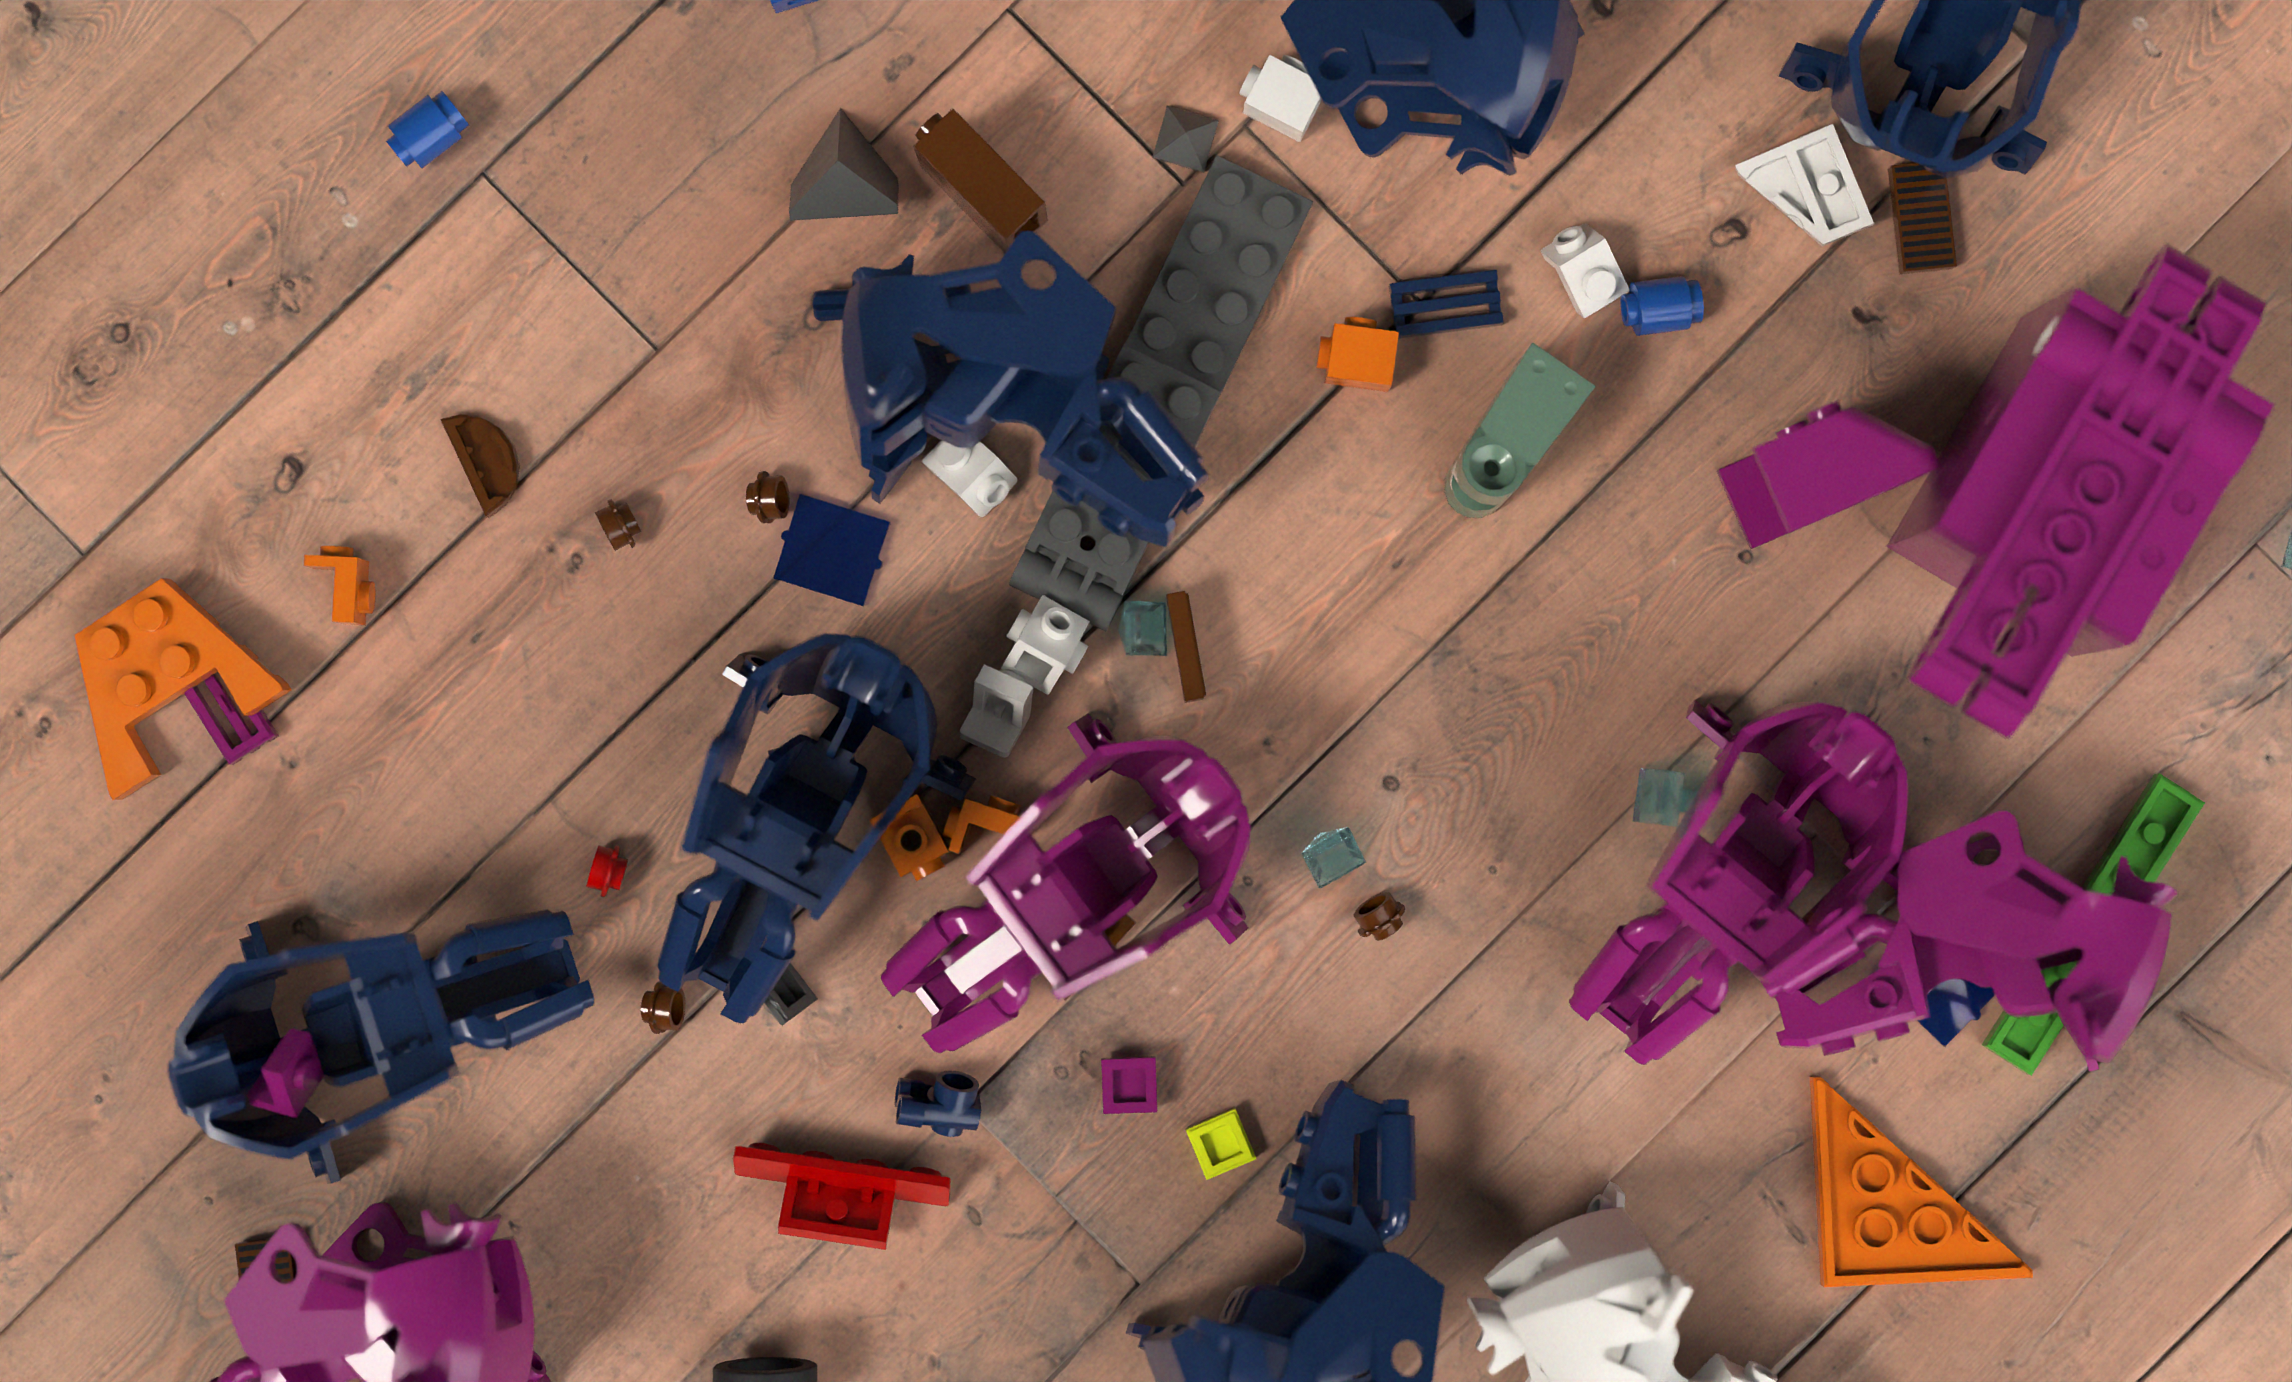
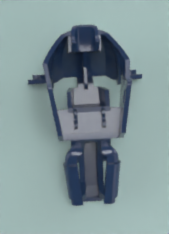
(1940, 48)
(1478, 59)
(1021, 361)
(780, 837)
(388, 1020)
(1347, 1294)

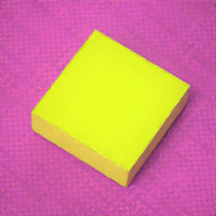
(1220, 1143)

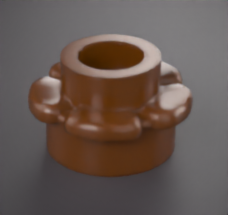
(768, 497)
(618, 524)
(1379, 916)
(663, 1008)

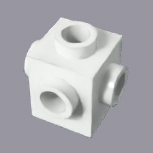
(1046, 644)

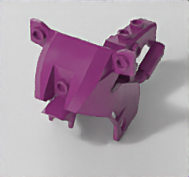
(1734, 894)
(1053, 905)
(1996, 931)
(393, 1317)

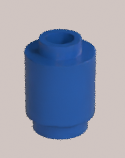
(426, 130)
(1662, 305)

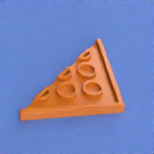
(1885, 1214)

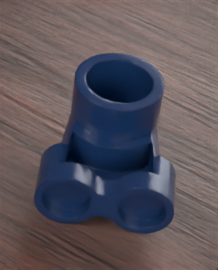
(945, 1106)

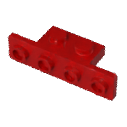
(839, 1198)

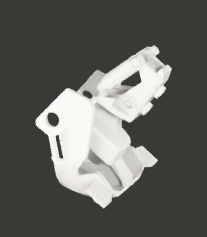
(1592, 1306)

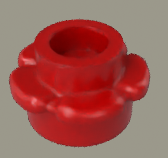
(607, 870)

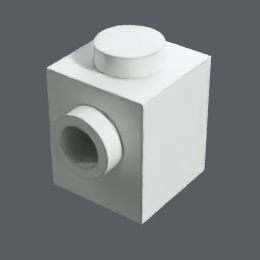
(1281, 96)

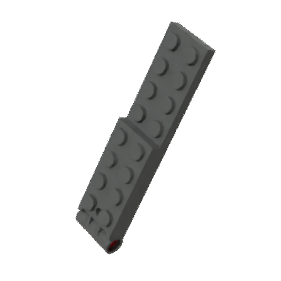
(1183, 357)

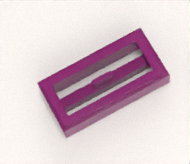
(249, 742)

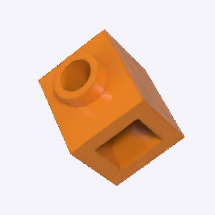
(1358, 355)

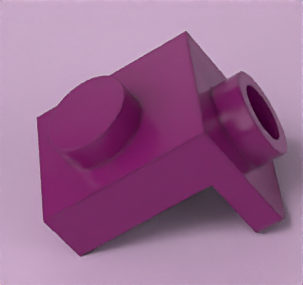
(288, 1076)

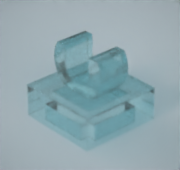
(1661, 797)

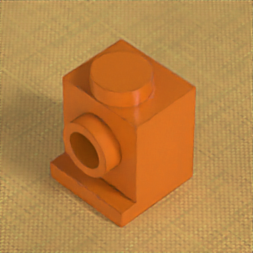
(927, 858)

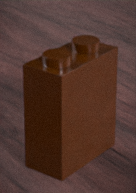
(978, 179)

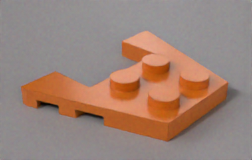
(149, 657)

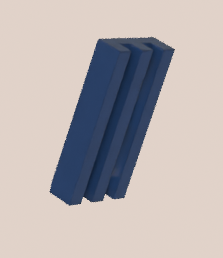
(1490, 298)

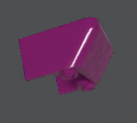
(1820, 471)

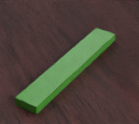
(2148, 842)

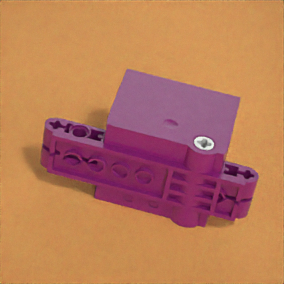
(2080, 482)

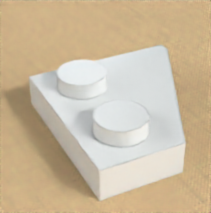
(1811, 185)

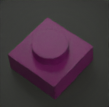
(1129, 1085)

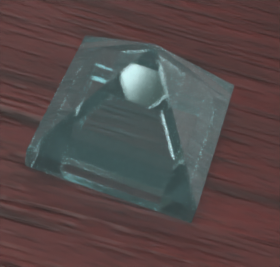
(1143, 628)
(1332, 856)

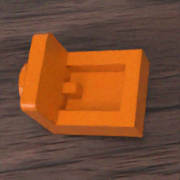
(353, 592)
(997, 816)

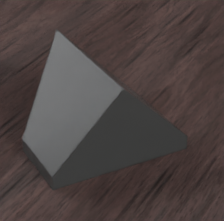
(843, 178)

